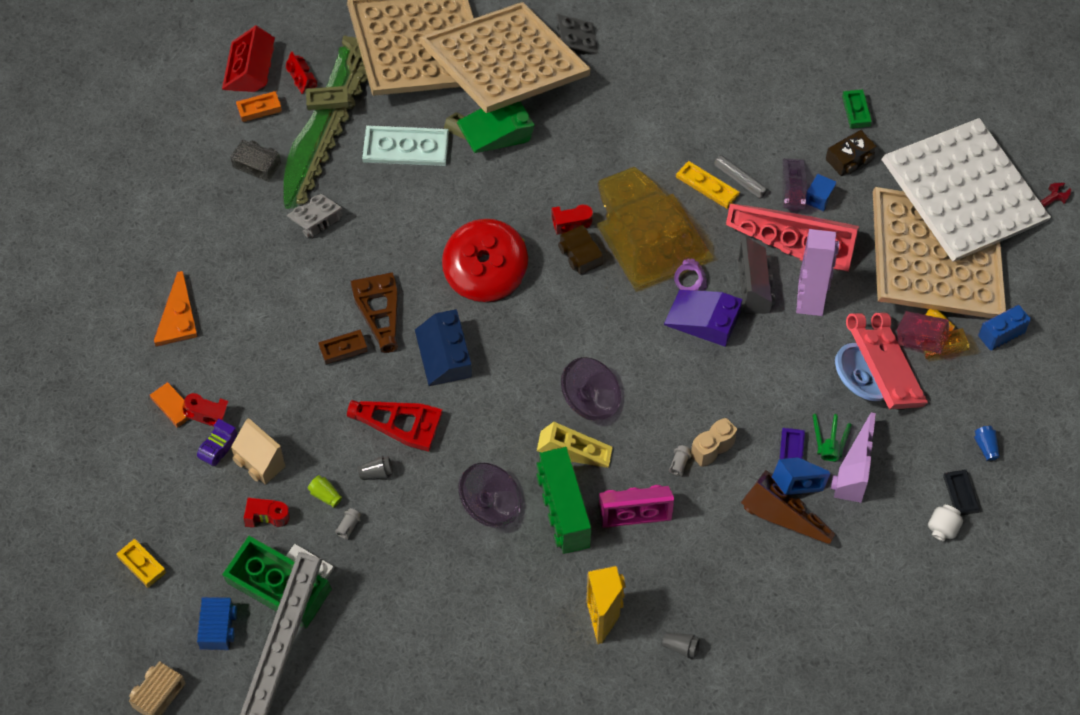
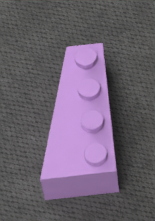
(816, 271)

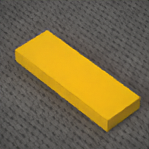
(707, 184)

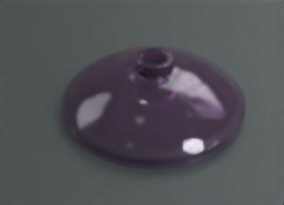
(590, 389)
(489, 495)

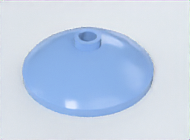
(856, 373)

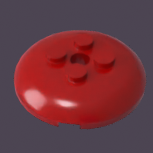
(489, 279)

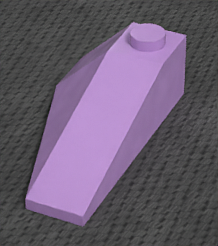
(855, 468)

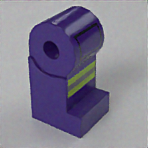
(217, 443)

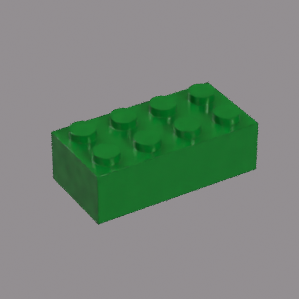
(563, 500)
(264, 576)

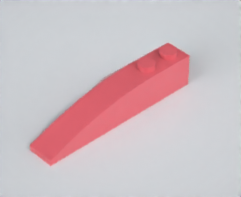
(790, 231)

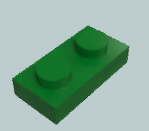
(856, 109)

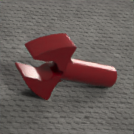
(1055, 195)

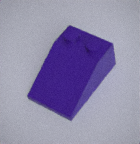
(705, 314)

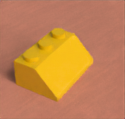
(604, 599)

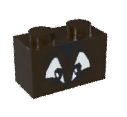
(851, 153)

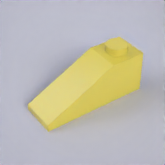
(579, 446)

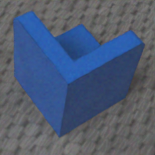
(819, 192)

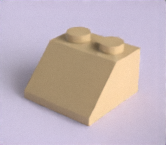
(257, 453)

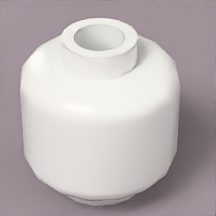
(945, 522)

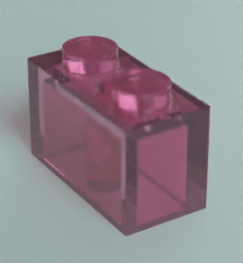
(923, 332)

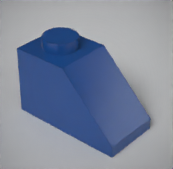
(799, 476)

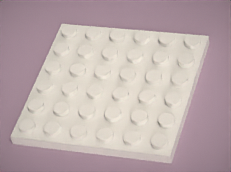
(966, 189)

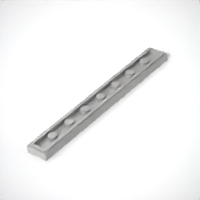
(282, 635)

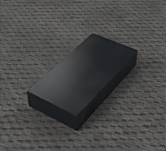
(961, 492)

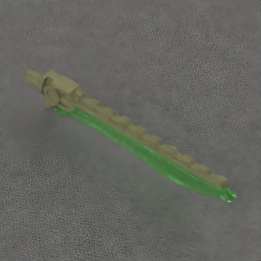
(308, 139)

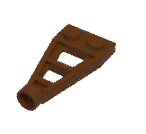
(372, 288)

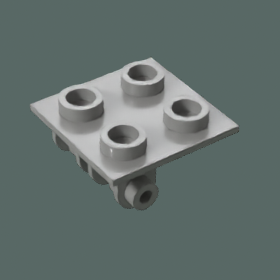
(315, 212)

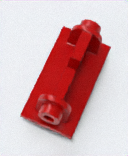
(300, 72)

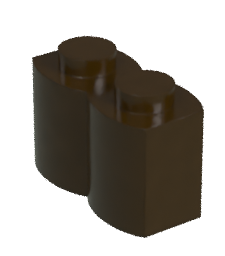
(581, 250)

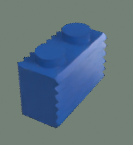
(1004, 327)
(215, 623)

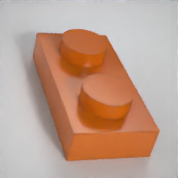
(258, 106)

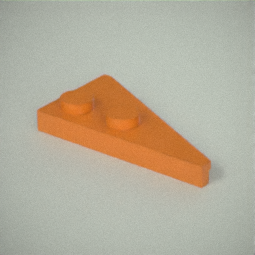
(177, 318)

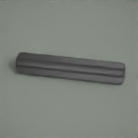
(740, 176)

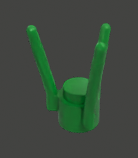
(830, 449)

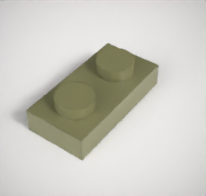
(327, 98)

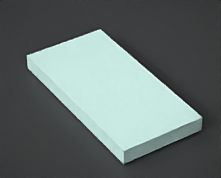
(405, 145)

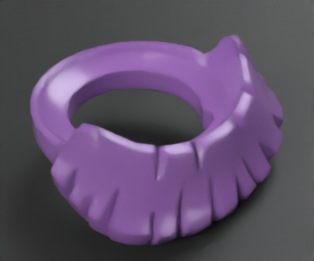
(691, 264)

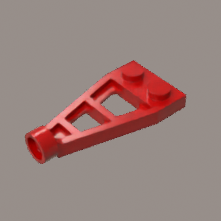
(423, 428)

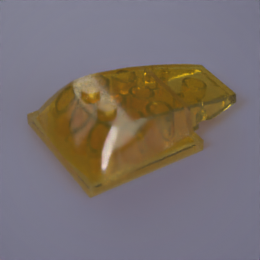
(647, 229)

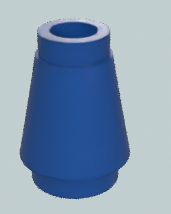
(987, 442)

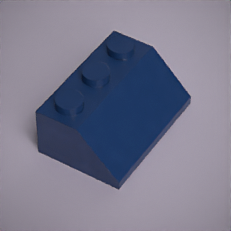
(443, 348)

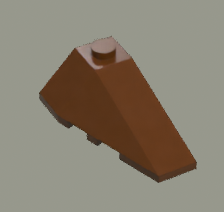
(771, 504)

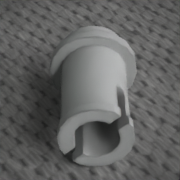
(680, 459)
(348, 523)

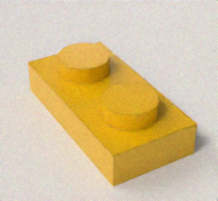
(141, 563)

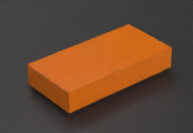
(170, 403)

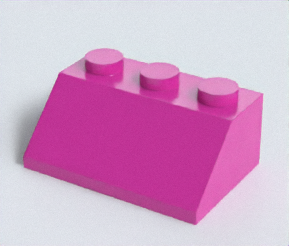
(636, 506)

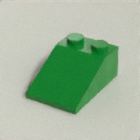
(497, 128)

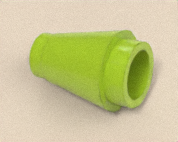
(324, 491)

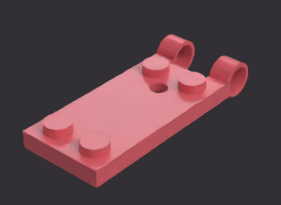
(886, 361)

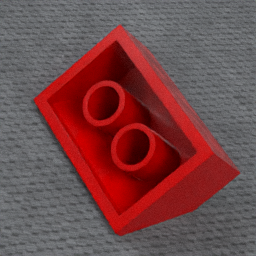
(249, 61)

